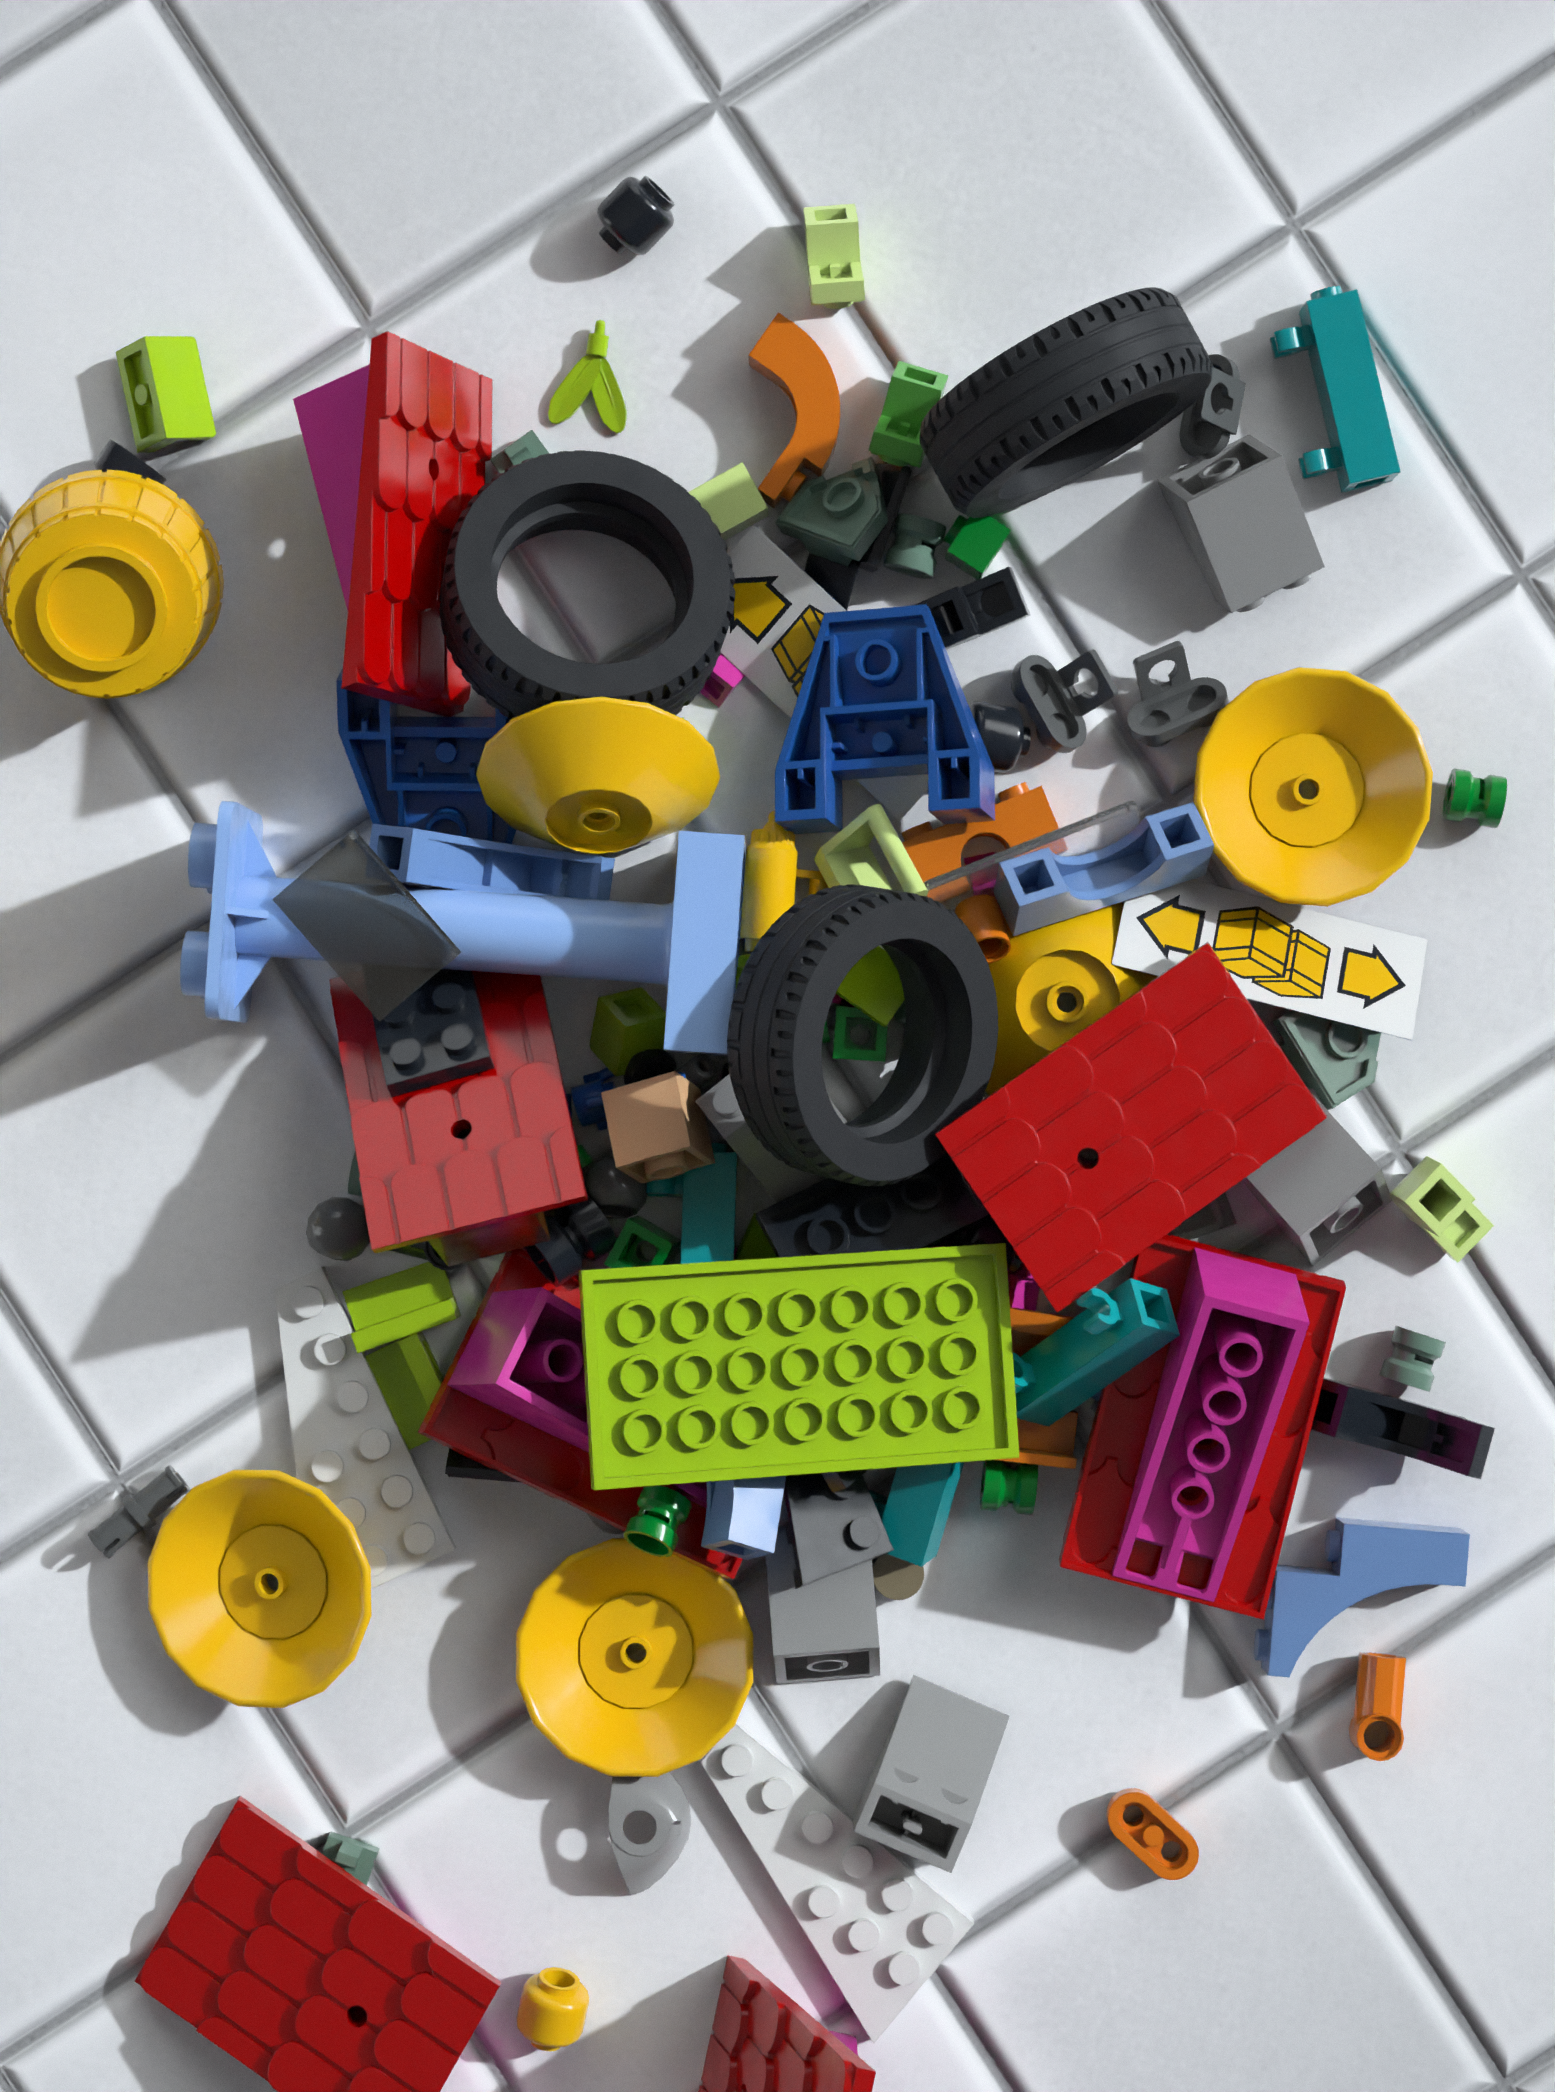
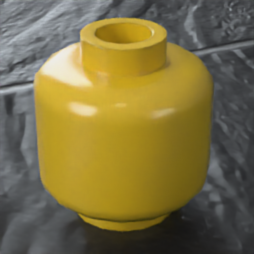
(552, 2009)

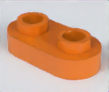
(1151, 1832)

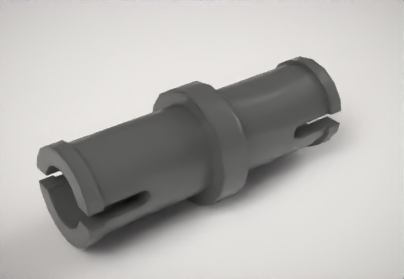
(139, 1511)

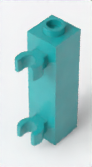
(1346, 388)
(707, 1208)
(1092, 1349)
(918, 1509)

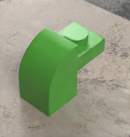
(907, 402)

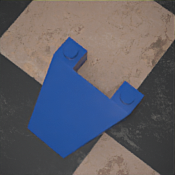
(879, 707)
(419, 767)

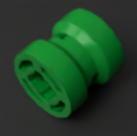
(1474, 798)
(1004, 1486)
(657, 1520)

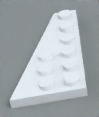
(348, 1435)
(855, 1898)

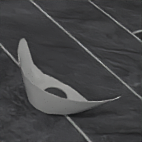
(665, 1802)

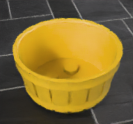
(108, 583)

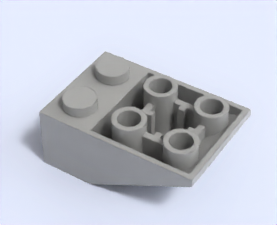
(930, 1774)

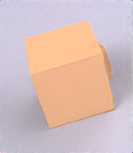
(657, 1128)

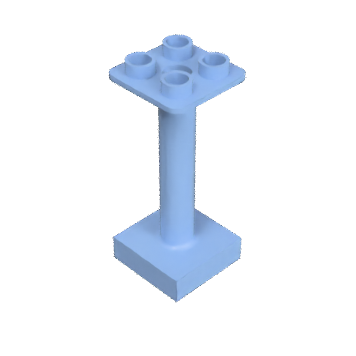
(680, 944)

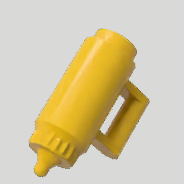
(771, 880)

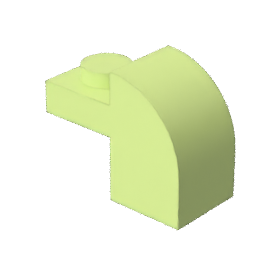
(833, 255)
(1441, 1208)

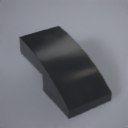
(978, 607)

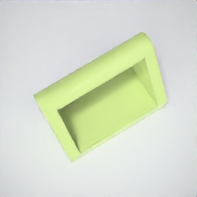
(850, 860)

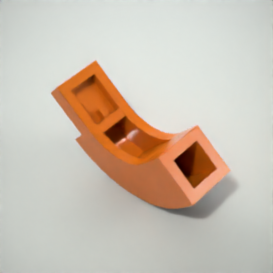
(804, 374)

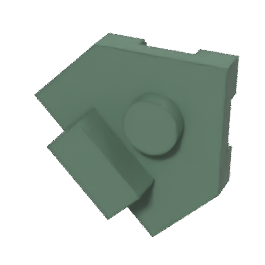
(838, 514)
(1329, 1055)

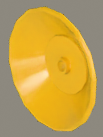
(598, 773)
(1366, 777)
(1040, 966)
(215, 1597)
(624, 1711)

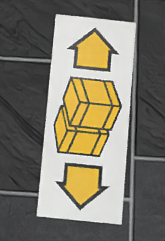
(774, 636)
(1280, 953)

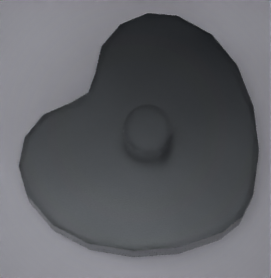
(648, 1065)

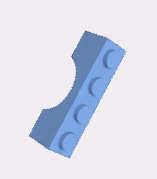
(1154, 856)

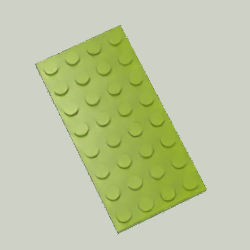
(797, 1365)

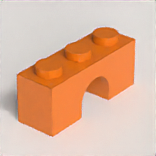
(1018, 818)

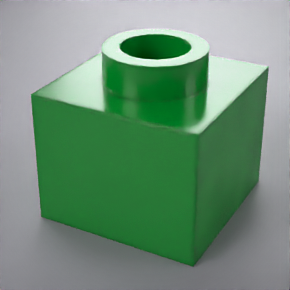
(975, 543)
(846, 1049)
(628, 1245)

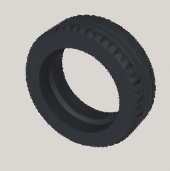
(1065, 401)
(600, 496)
(782, 1018)

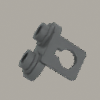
(1215, 413)
(1055, 702)
(1175, 705)

